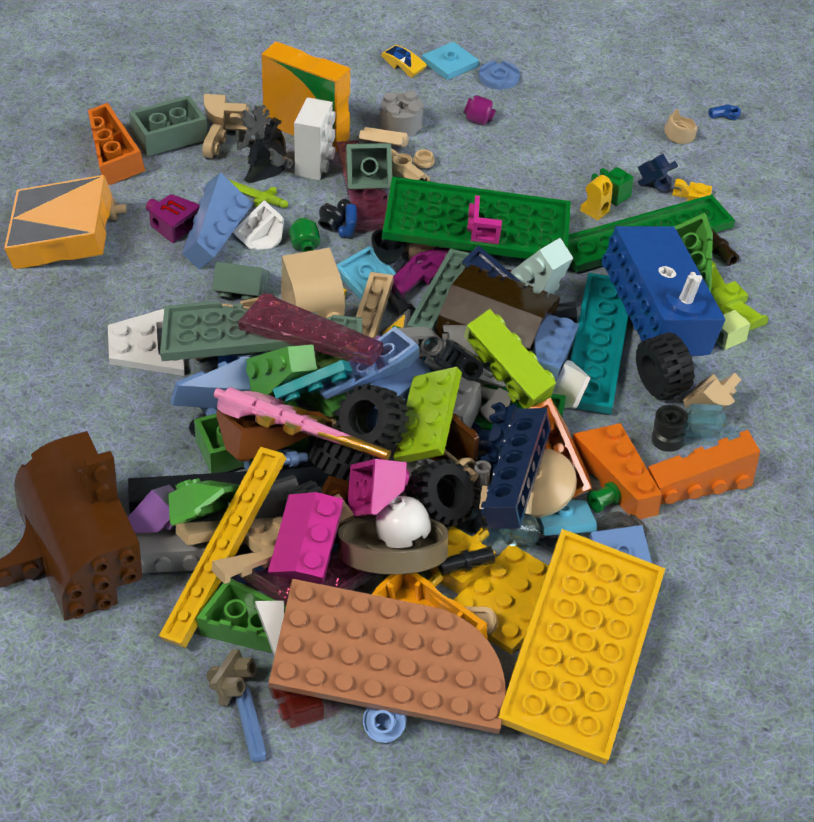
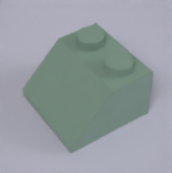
(368, 166)
(240, 280)

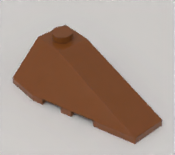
(245, 436)

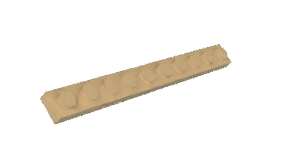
(372, 308)

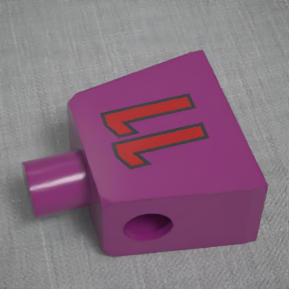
(172, 216)

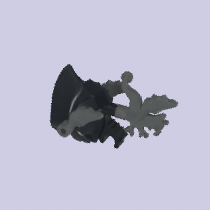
(267, 150)

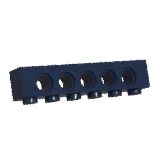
(516, 469)

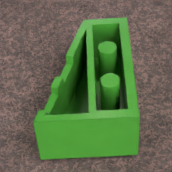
(279, 367)

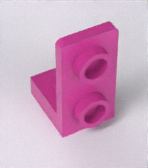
(482, 229)

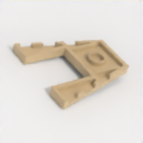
(259, 538)

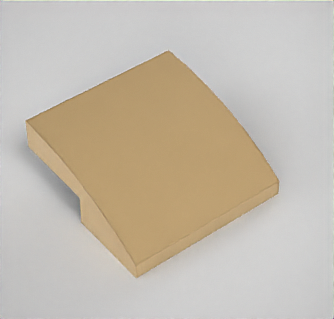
(384, 136)

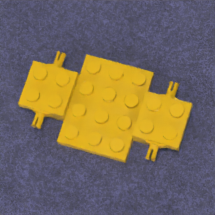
(506, 586)

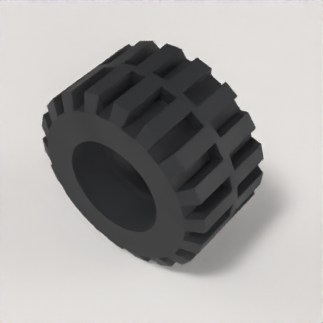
(665, 365)
(390, 415)
(335, 458)
(455, 488)

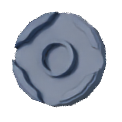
(505, 78)

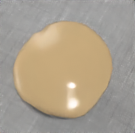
(680, 129)

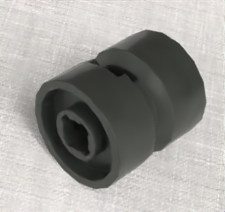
(669, 428)

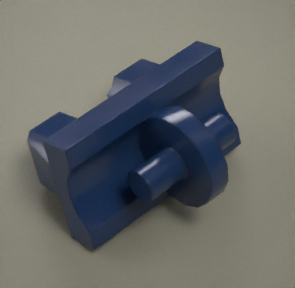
(656, 171)

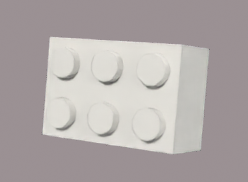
(314, 138)

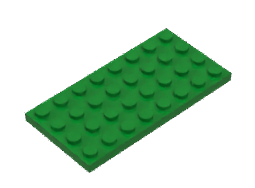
(439, 217)

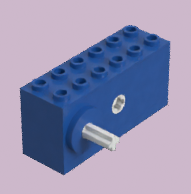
(662, 286)

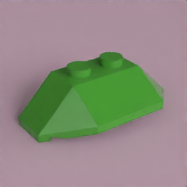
(199, 500)

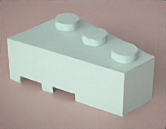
(545, 267)

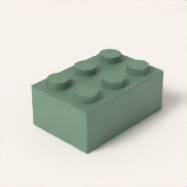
(168, 125)

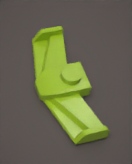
(733, 297)

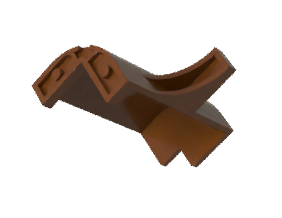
(73, 527)

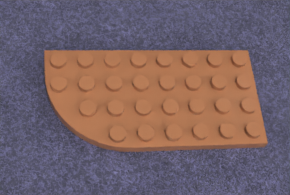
(387, 657)

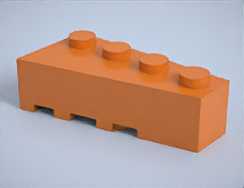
(114, 147)
(613, 458)
(708, 471)

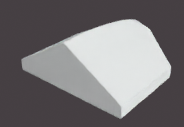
(261, 228)
(572, 383)

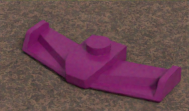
(420, 267)

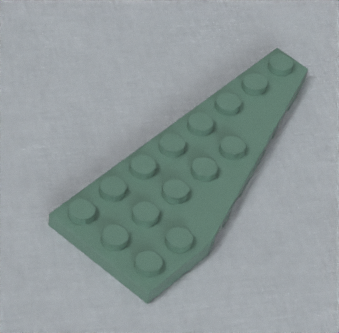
(213, 330)

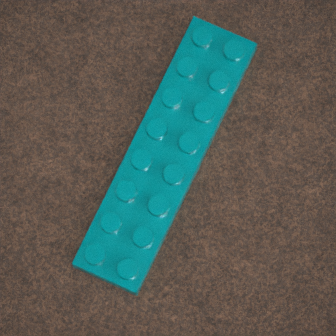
(600, 342)

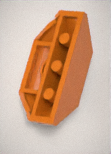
(562, 442)

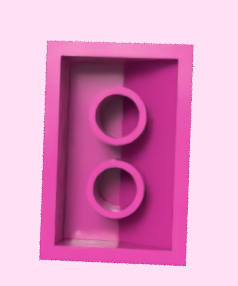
(375, 485)
(306, 537)

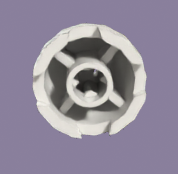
(402, 522)

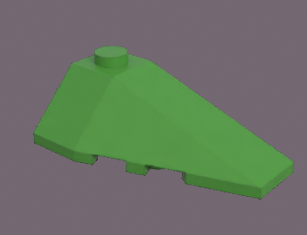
(698, 241)

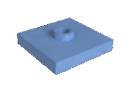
(627, 540)

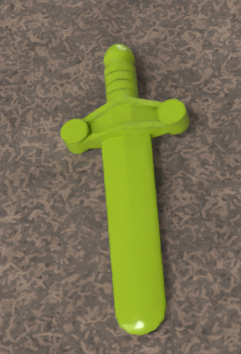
(268, 195)

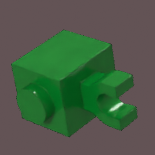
(621, 184)

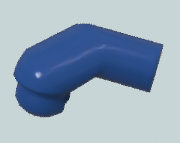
(726, 111)
(351, 221)

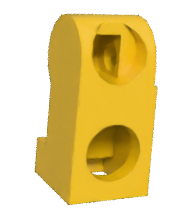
(598, 198)

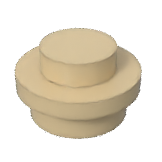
(424, 159)

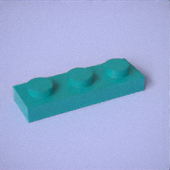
(313, 382)

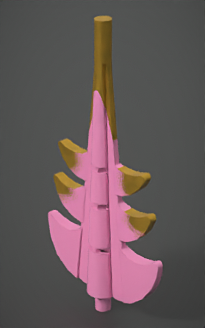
(273, 411)

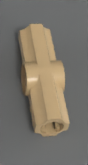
(403, 167)

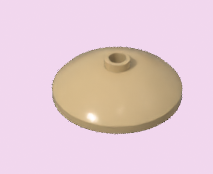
(553, 484)

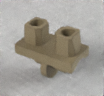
(229, 677)

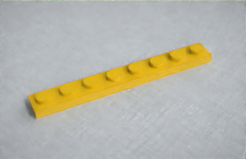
(223, 544)

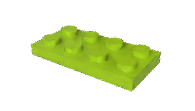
(430, 415)

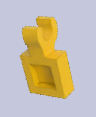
(691, 192)

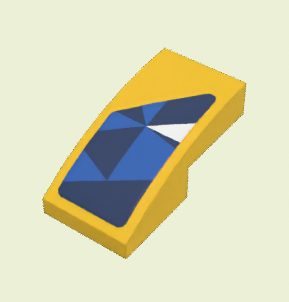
(405, 59)

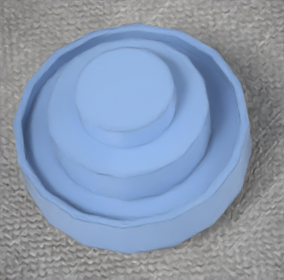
(383, 725)

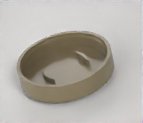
(364, 551)

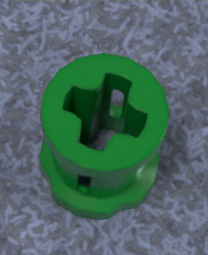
(608, 494)

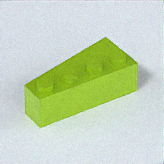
(510, 360)

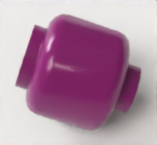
(479, 110)

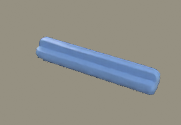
(251, 726)

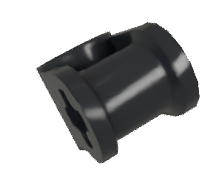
(459, 358)

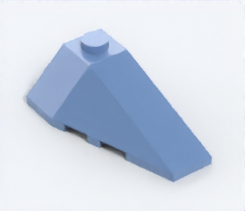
(397, 355)
(200, 388)

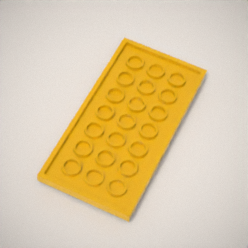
(582, 647)

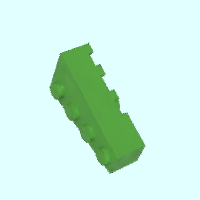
(234, 618)

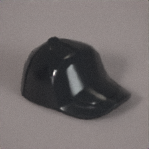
(386, 250)

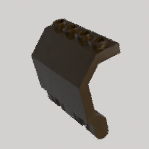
(518, 306)

